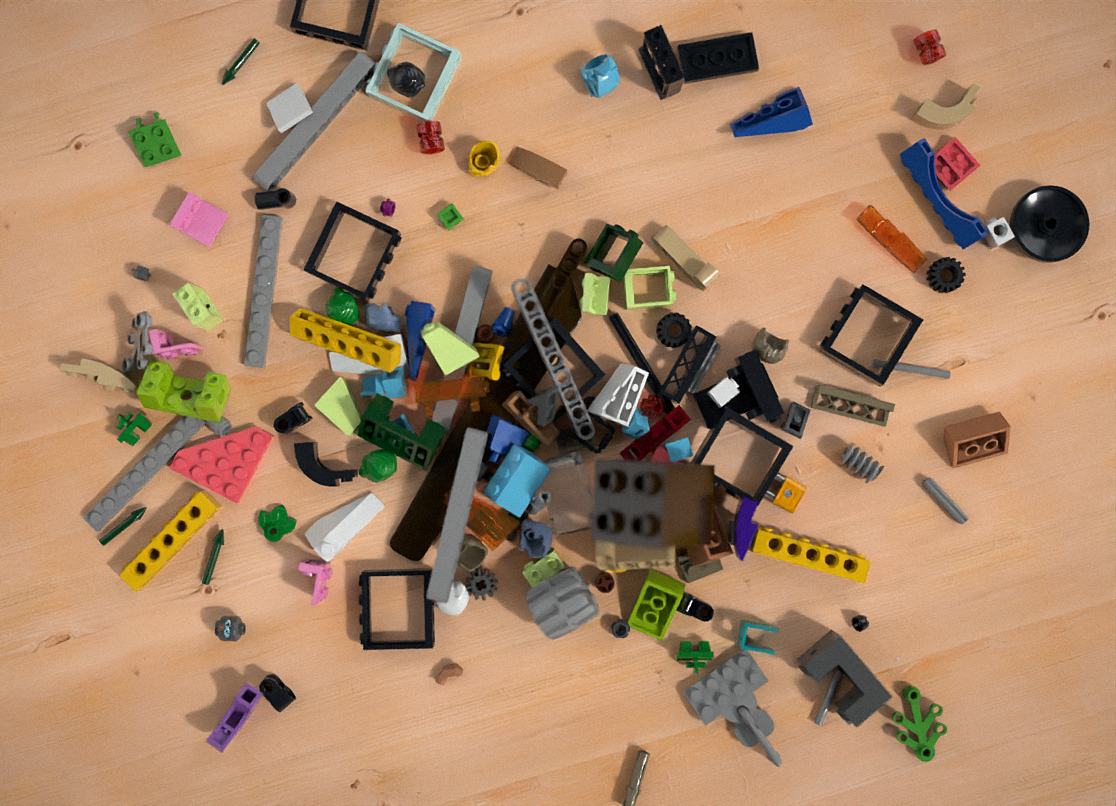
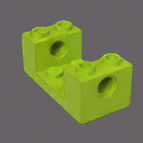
(164, 392)

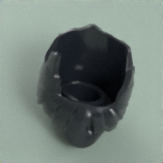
(406, 79)

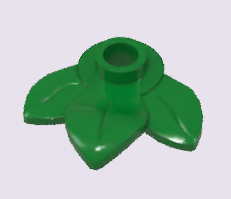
(277, 520)

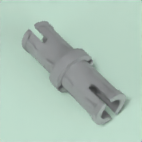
(538, 503)

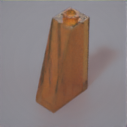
(488, 522)

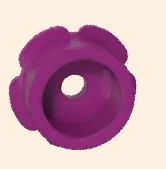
(388, 207)

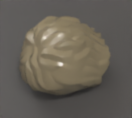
(769, 347)
(471, 553)

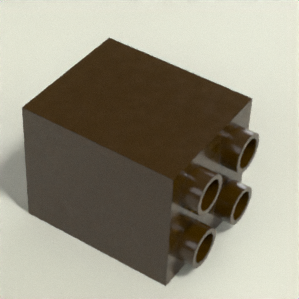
(653, 503)

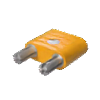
(788, 494)

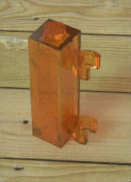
(451, 390)

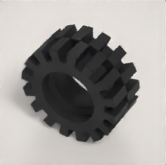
(954, 267)
(682, 322)

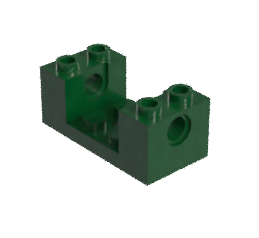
(401, 442)

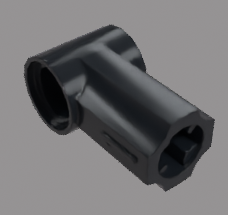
(273, 199)

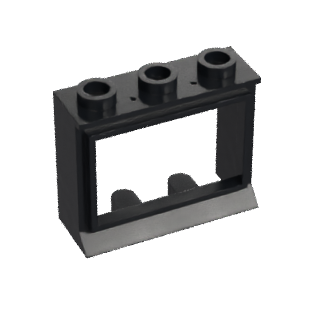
(671, 73)

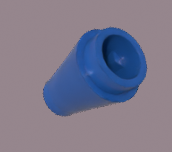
(503, 323)

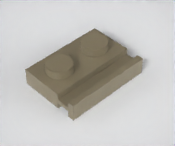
(694, 573)

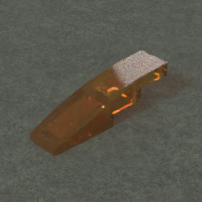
(891, 239)

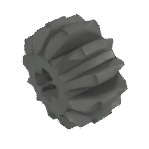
(477, 578)

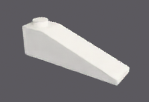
(345, 364)
(336, 530)

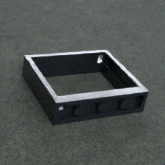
(335, 36)
(324, 241)
(881, 378)
(523, 386)
(727, 413)
(365, 617)

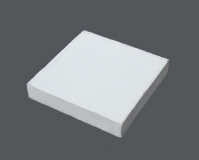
(289, 107)

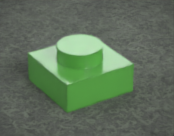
(450, 216)

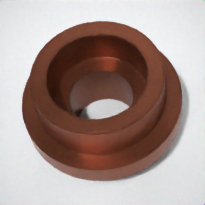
(481, 329)

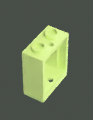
(629, 293)
(194, 302)

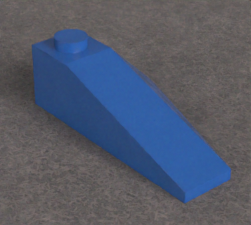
(784, 115)
(418, 316)

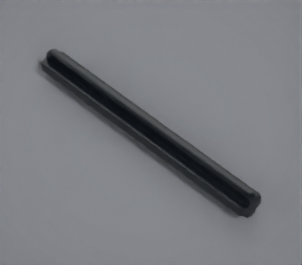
(640, 360)

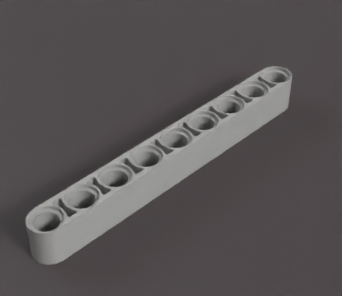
(313, 125)
(466, 329)
(560, 366)
(457, 515)

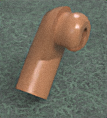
(448, 671)

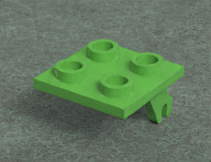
(154, 141)

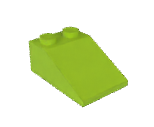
(656, 604)

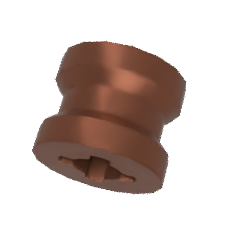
(606, 585)

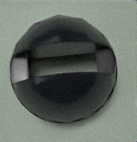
(856, 624)

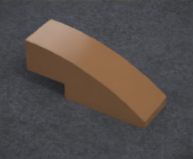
(538, 167)
(527, 416)

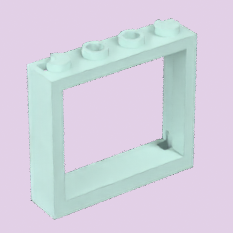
(388, 53)

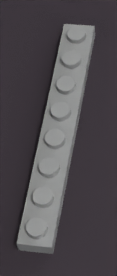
(263, 291)
(144, 471)

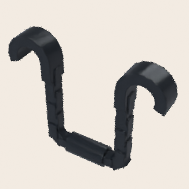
(605, 441)

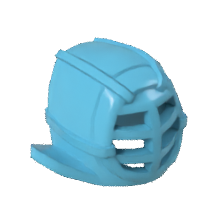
(600, 75)

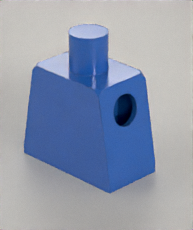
(502, 437)

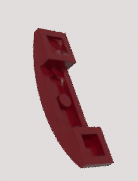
(658, 434)

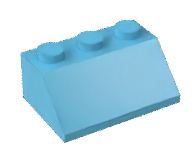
(517, 480)

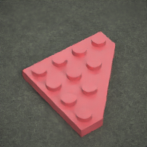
(224, 463)

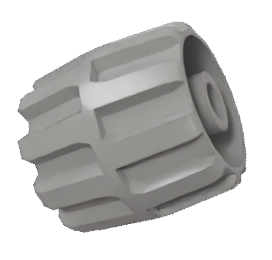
(562, 603)

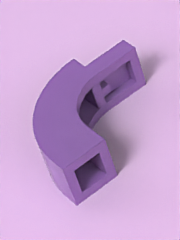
(235, 718)

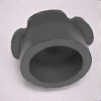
(141, 273)
(625, 628)

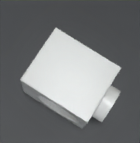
(1004, 232)
(723, 391)

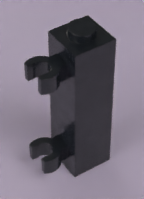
(759, 387)

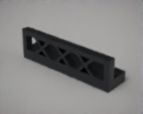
(692, 368)

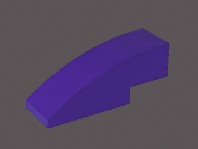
(743, 526)

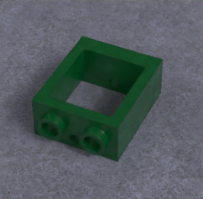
(602, 247)

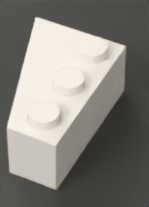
(620, 395)

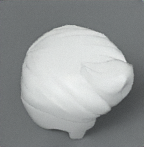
(457, 600)

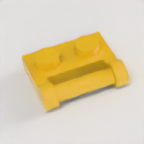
(489, 354)

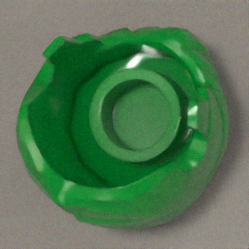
(342, 307)
(378, 465)

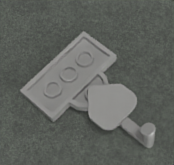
(730, 693)

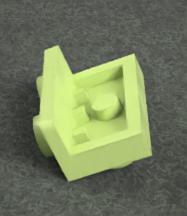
(595, 294)
(543, 568)

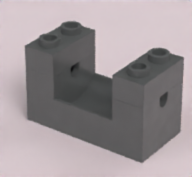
(867, 692)

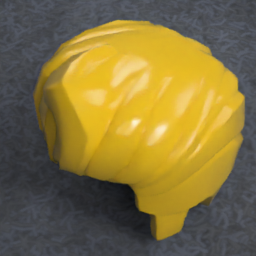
(484, 158)

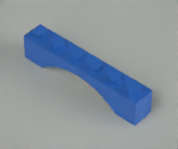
(921, 162)

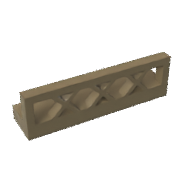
(853, 398)

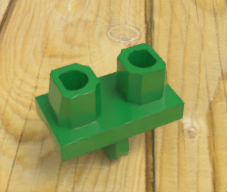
(127, 434)
(703, 654)

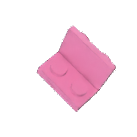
(199, 219)
(164, 346)
(323, 573)

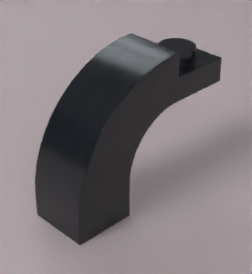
(311, 466)

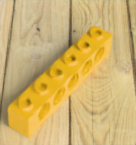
(345, 340)
(131, 571)
(857, 571)

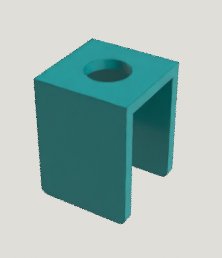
(742, 636)

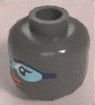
(230, 628)

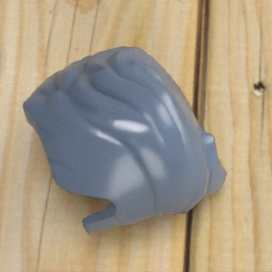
(382, 319)
(535, 538)

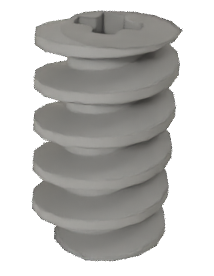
(861, 463)

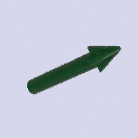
(230, 74)
(135, 515)
(218, 541)

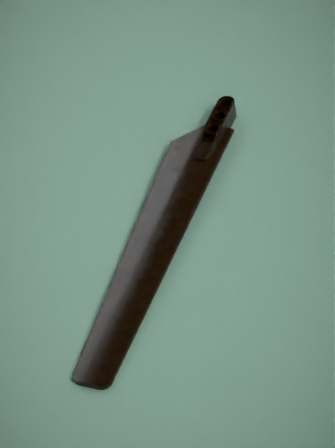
(427, 510)

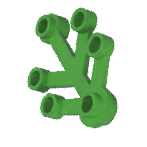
(920, 727)

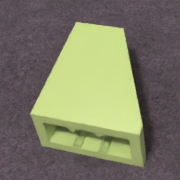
(448, 347)
(341, 407)

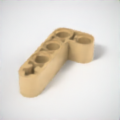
(685, 258)
(632, 557)

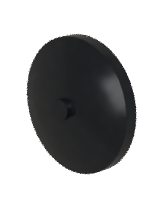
(1049, 224)

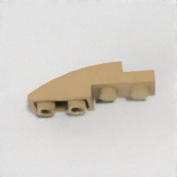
(104, 374)

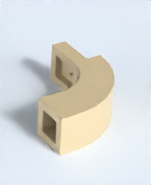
(938, 117)

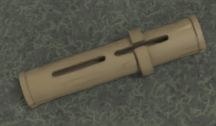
(638, 772)

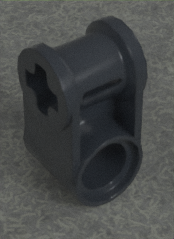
(293, 418)
(693, 607)
(279, 694)

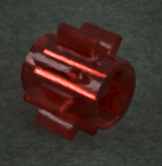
(651, 407)

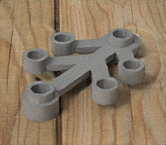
(140, 341)

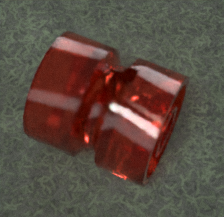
(929, 46)
(430, 141)

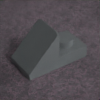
(546, 401)
(796, 420)

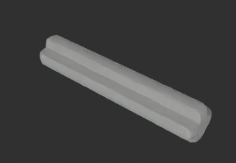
(703, 368)
(945, 500)

